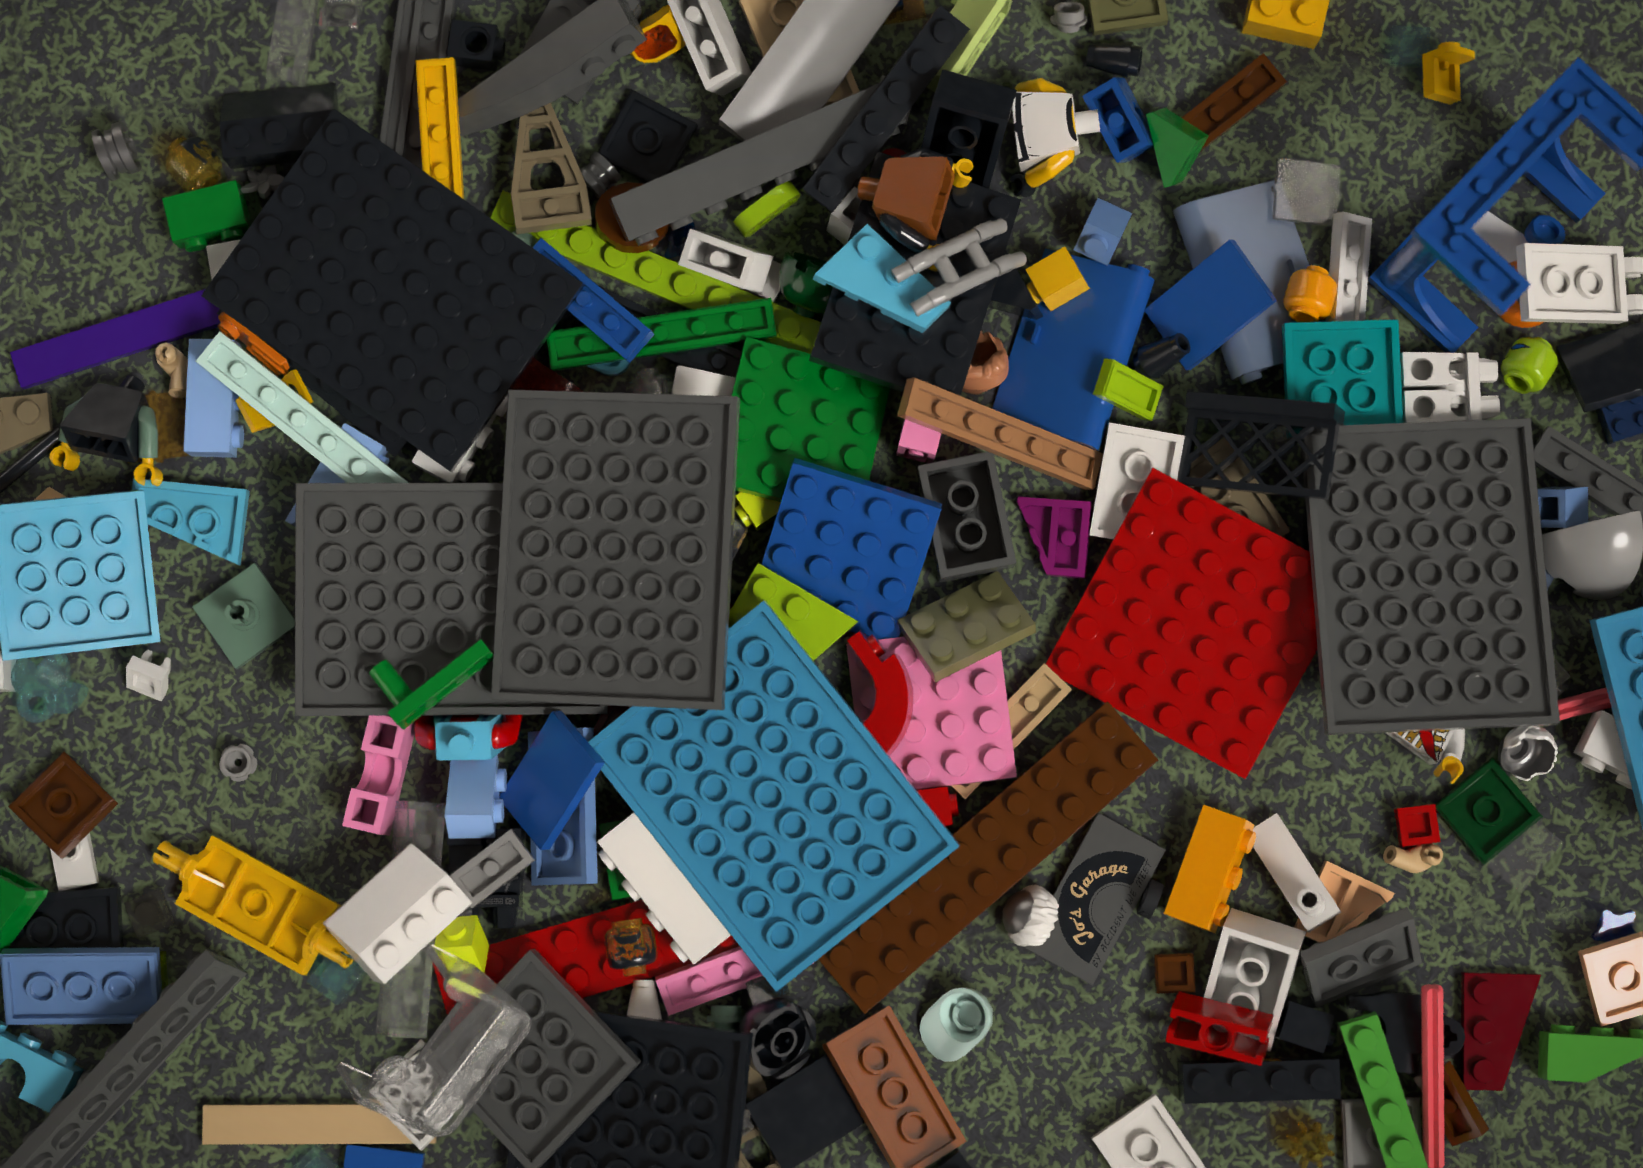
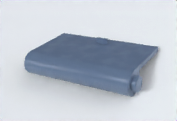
(1272, 250)

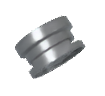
(116, 151)

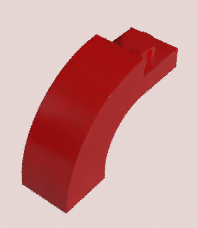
(893, 692)

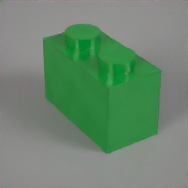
(207, 215)

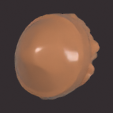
(988, 365)

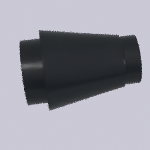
(1116, 58)
(1160, 355)

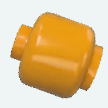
(1310, 294)

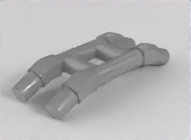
(953, 283)

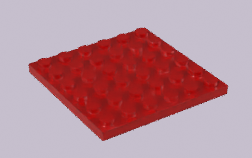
(1194, 624)

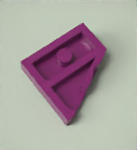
(1059, 533)

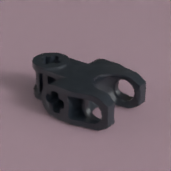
(1402, 1026)

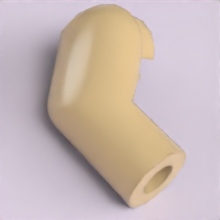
(176, 366)
(1413, 859)

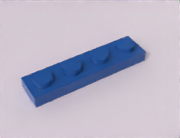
(600, 311)

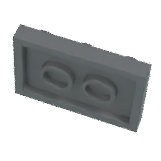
(1361, 957)

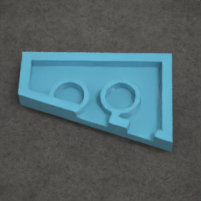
(864, 273)
(199, 515)

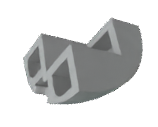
(1597, 555)

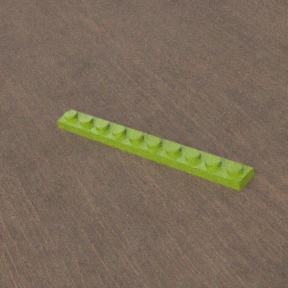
(660, 276)

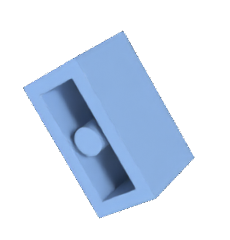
(474, 799)

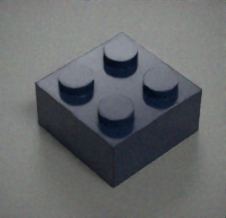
(1621, 420)

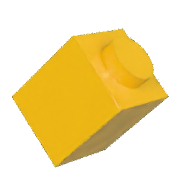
(1056, 279)

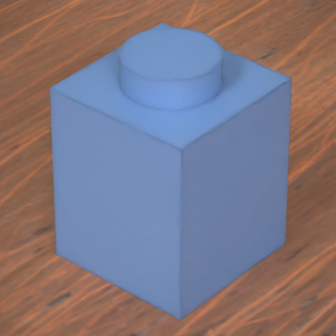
(1102, 231)
(1563, 506)

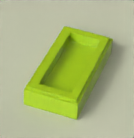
(1128, 389)

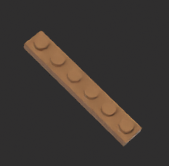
(999, 434)

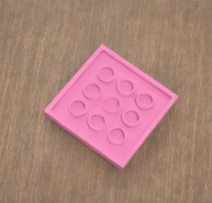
(956, 724)

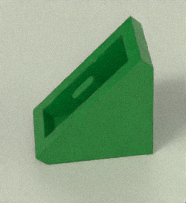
(1175, 144)

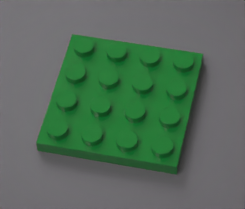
(801, 413)

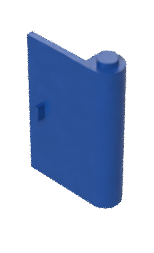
(1062, 353)

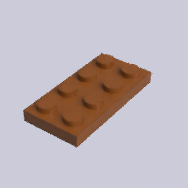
(894, 1092)

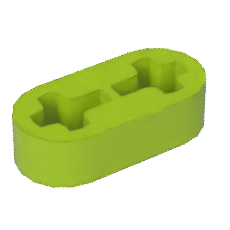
(766, 208)

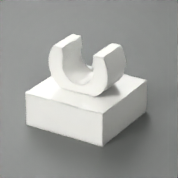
(148, 677)

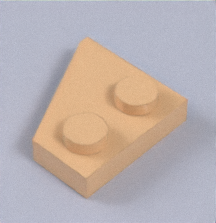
(1353, 896)

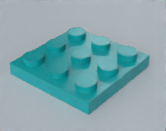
(1347, 366)

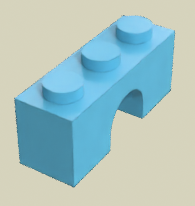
(47, 1074)

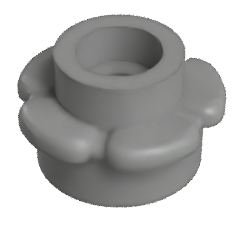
(1069, 16)
(230, 755)

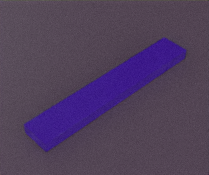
(114, 339)

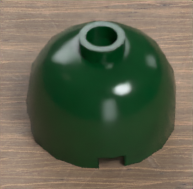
(800, 288)

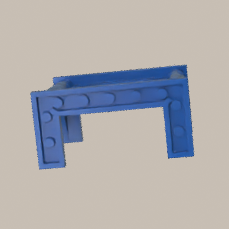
(1526, 149)

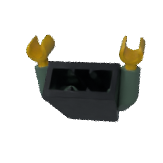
(111, 425)

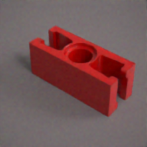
(1231, 1017)

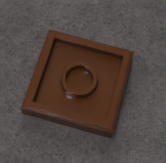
(63, 805)

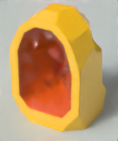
(662, 37)

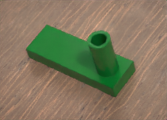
(412, 705)

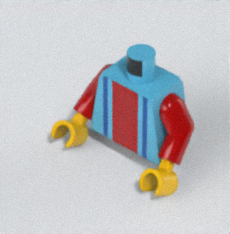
(467, 735)

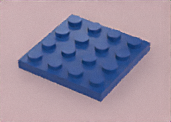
(852, 544)

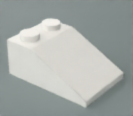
(1254, 966)

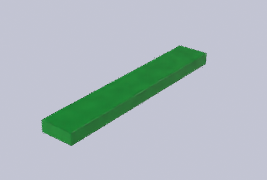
(672, 333)

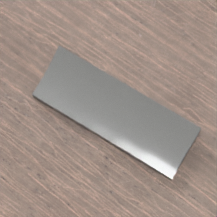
(805, 64)

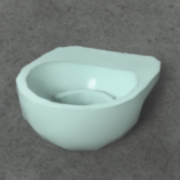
(956, 1023)

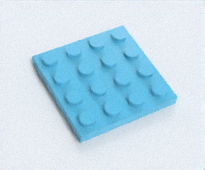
(75, 575)

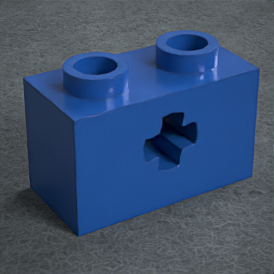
(1120, 119)

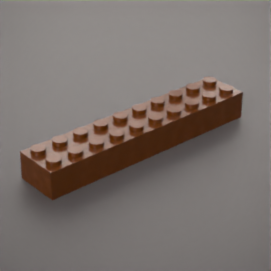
(993, 855)

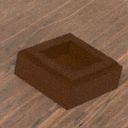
(1174, 973)

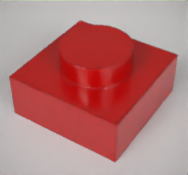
(1417, 825)

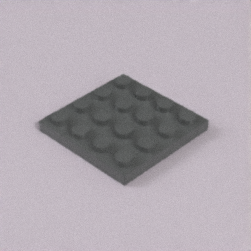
(557, 1070)

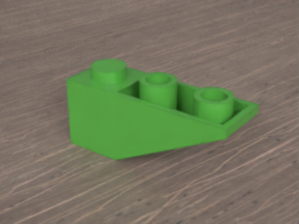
(1585, 1056)

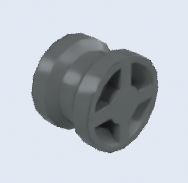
(599, 174)

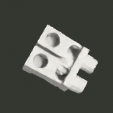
(1456, 385)

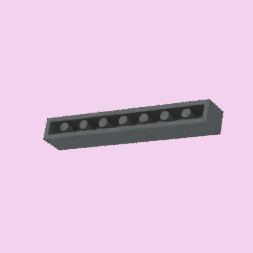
(735, 171)

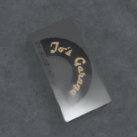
(1098, 897)

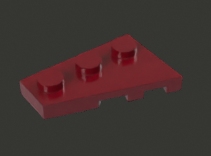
(1493, 1020)

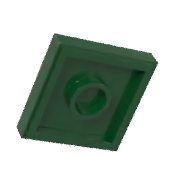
(1487, 811)

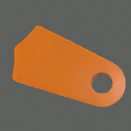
(255, 345)

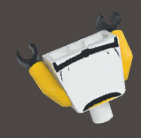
(1046, 131)

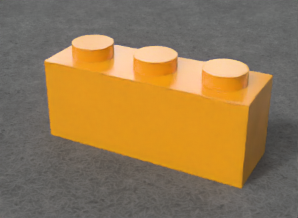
(1210, 869)

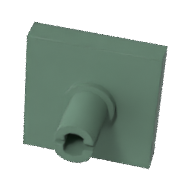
(245, 616)

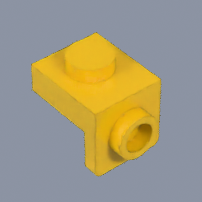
(1442, 72)

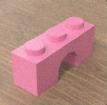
(386, 758)

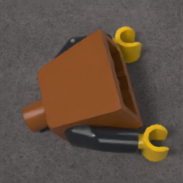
(914, 195)

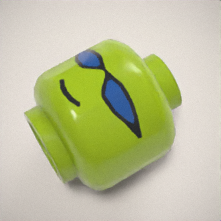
(1529, 365)

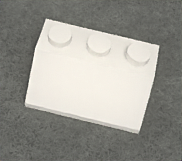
(397, 913)

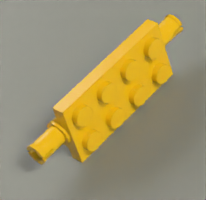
(255, 903)

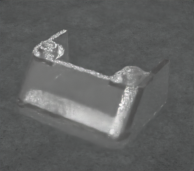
(456, 1061)

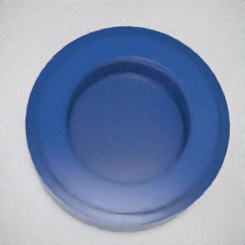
(1544, 230)

